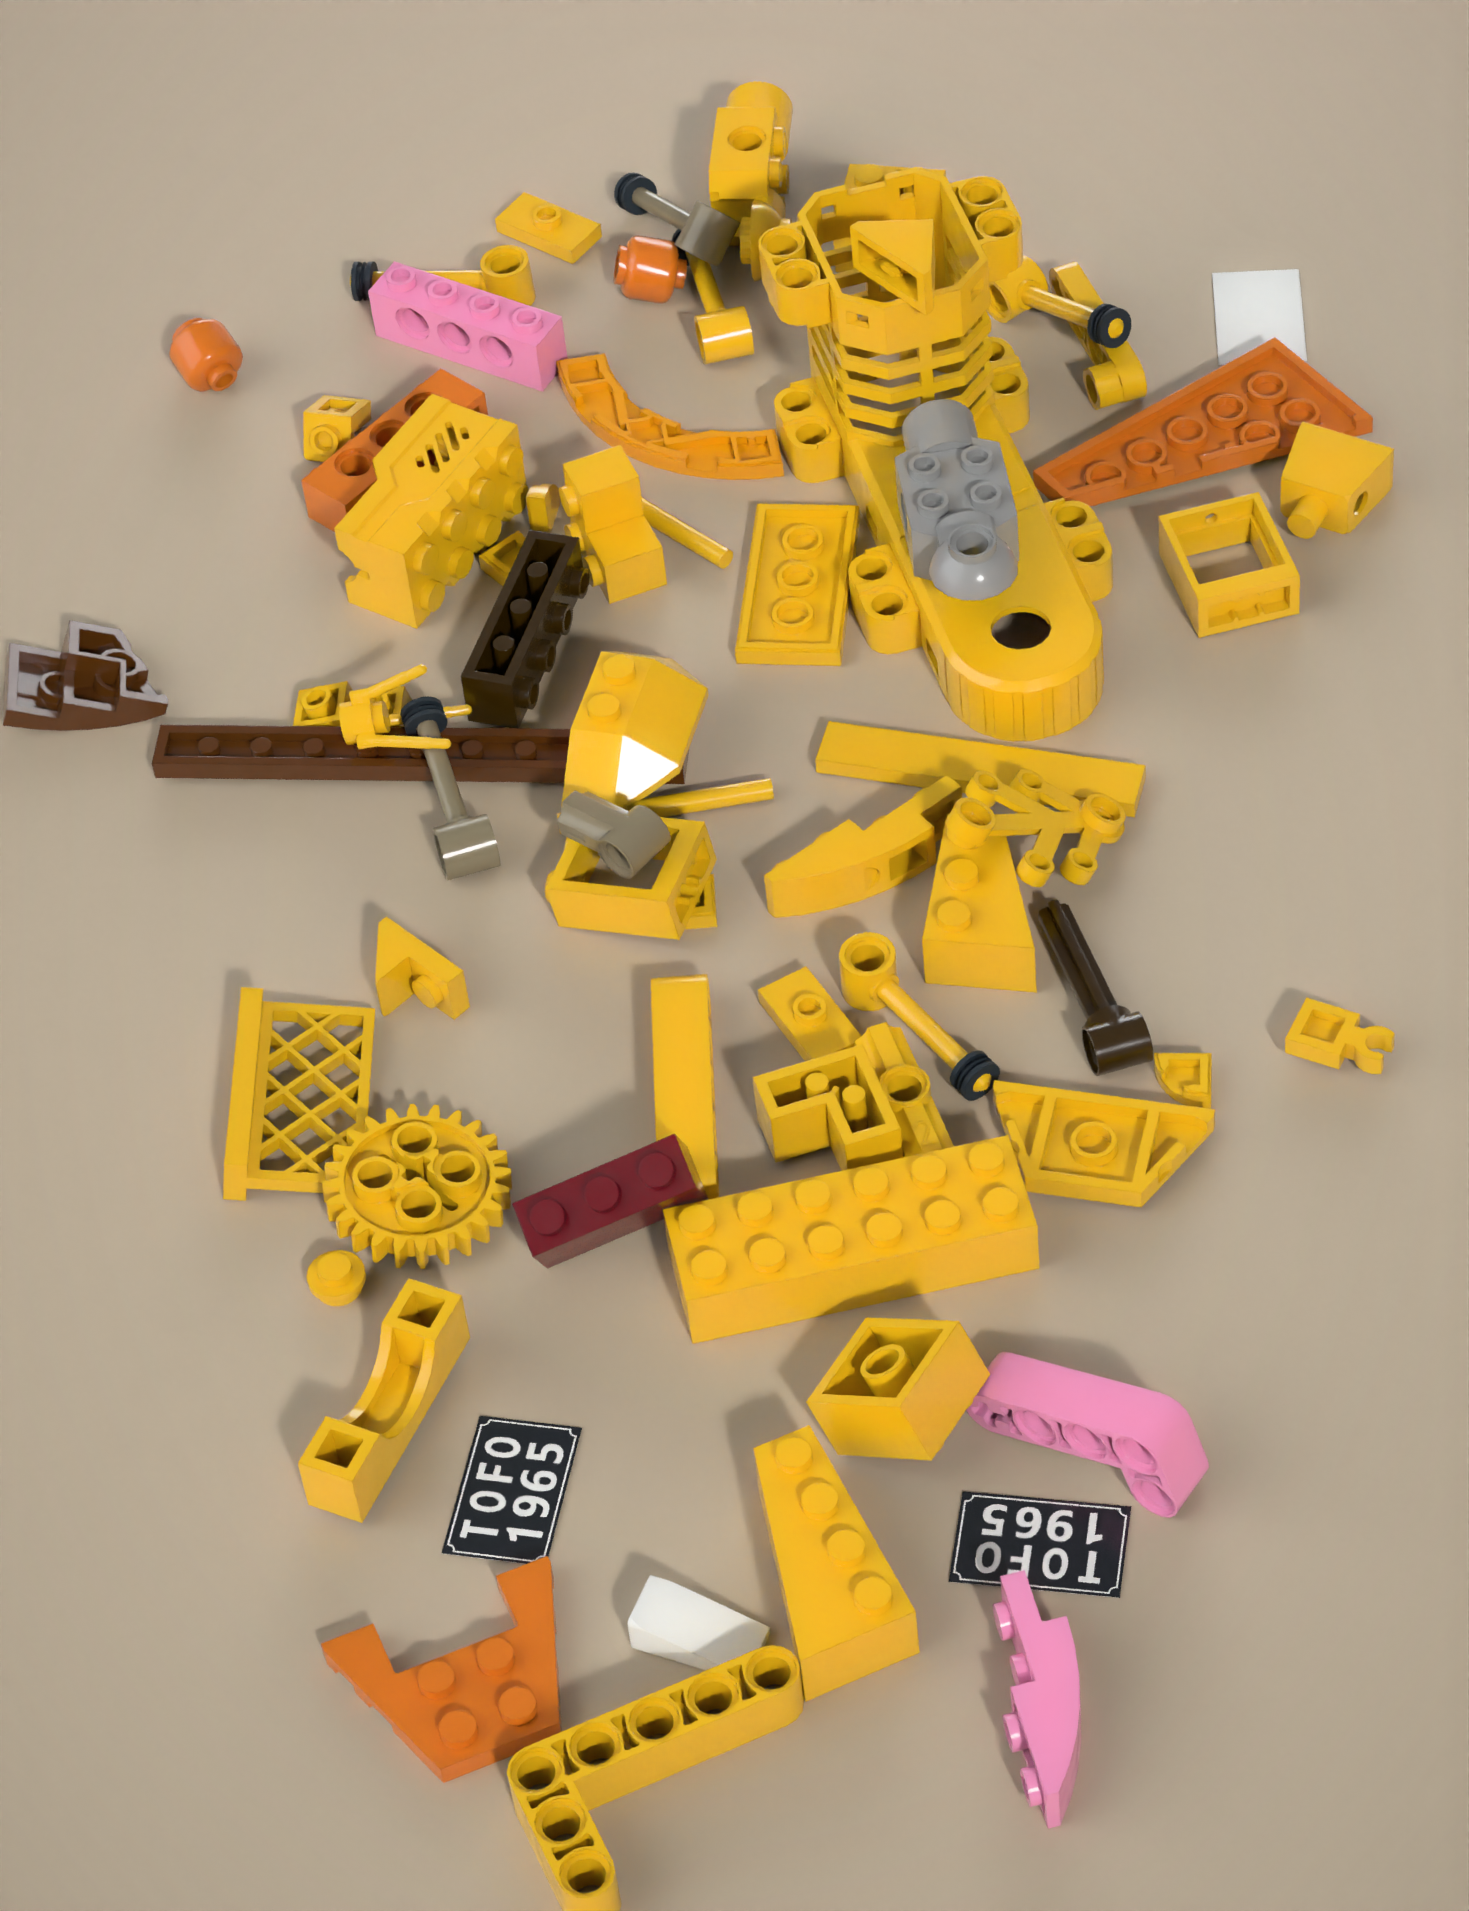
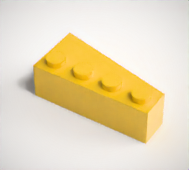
(832, 1576)

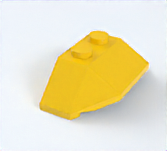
(632, 727)

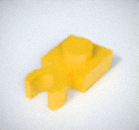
(1333, 1033)

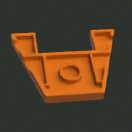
(477, 1699)

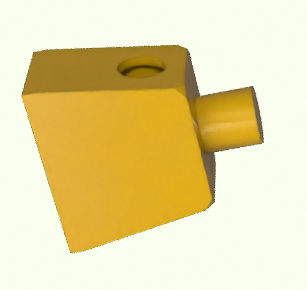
(1332, 480)

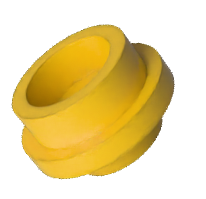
(336, 1277)

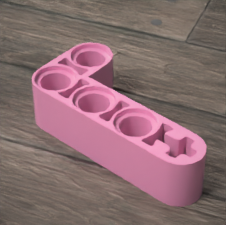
(1098, 1421)

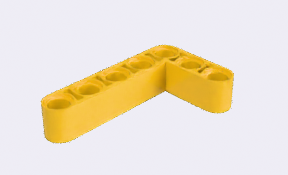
(640, 1761)

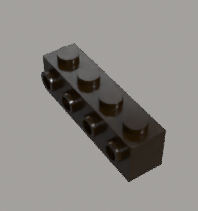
(524, 629)

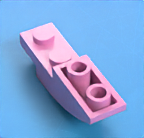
(1045, 1698)

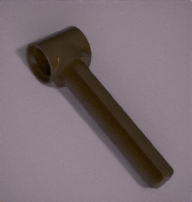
(1111, 1034)

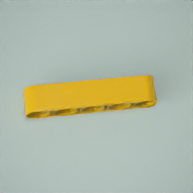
(685, 1070)

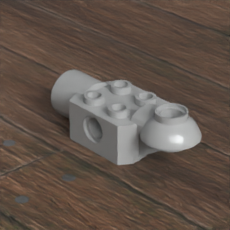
(956, 503)

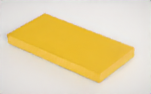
(797, 585)

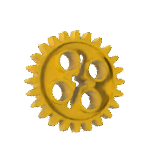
(417, 1186)

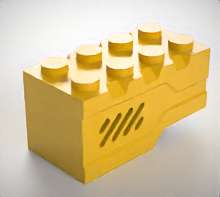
(426, 522)

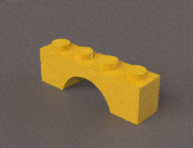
(416, 1352)

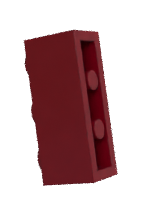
(608, 1201)

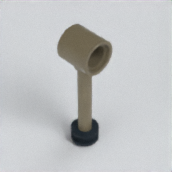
(703, 231)
(464, 842)

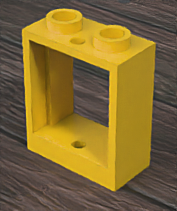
(1235, 599)
(630, 910)

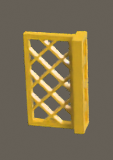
(252, 1080)

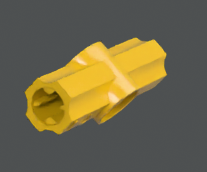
(906, 1089)

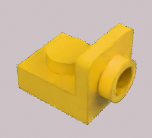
(331, 424)

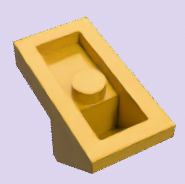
(412, 967)

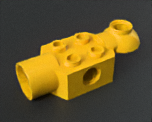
(747, 164)

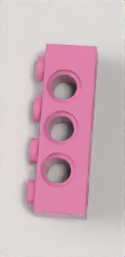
(468, 325)

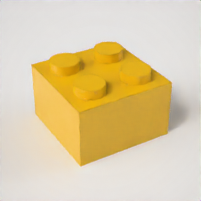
(898, 1388)

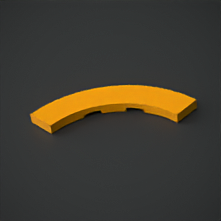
(658, 440)

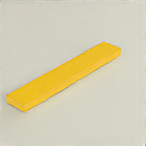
(925, 759)

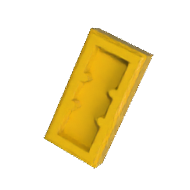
(548, 227)
(807, 1015)

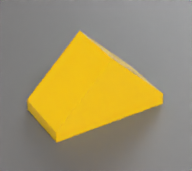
(898, 258)

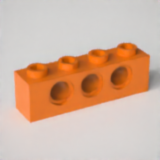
(349, 473)

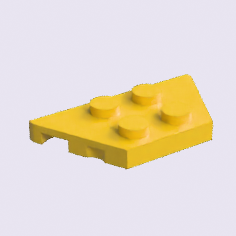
(1097, 1142)

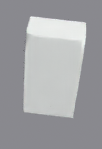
(690, 1627)

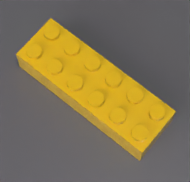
(851, 1239)

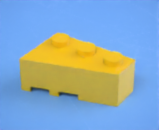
(978, 920)

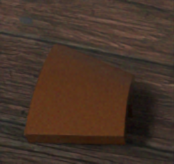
(83, 687)

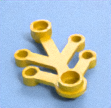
(1096, 820)

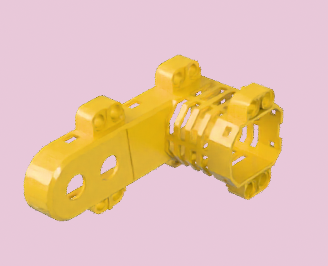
(1061, 543)

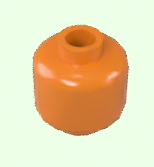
(649, 269)
(205, 354)

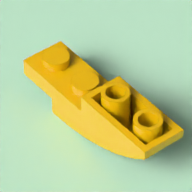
(861, 863)

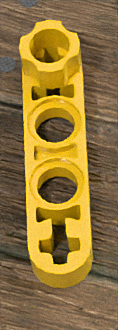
(1117, 371)

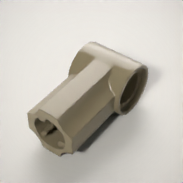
(620, 836)

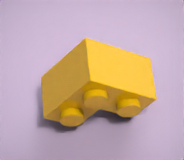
(610, 522)
(828, 1104)

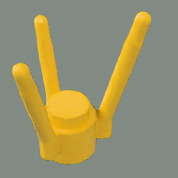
(365, 720)

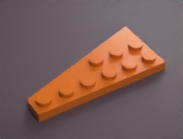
(1208, 427)

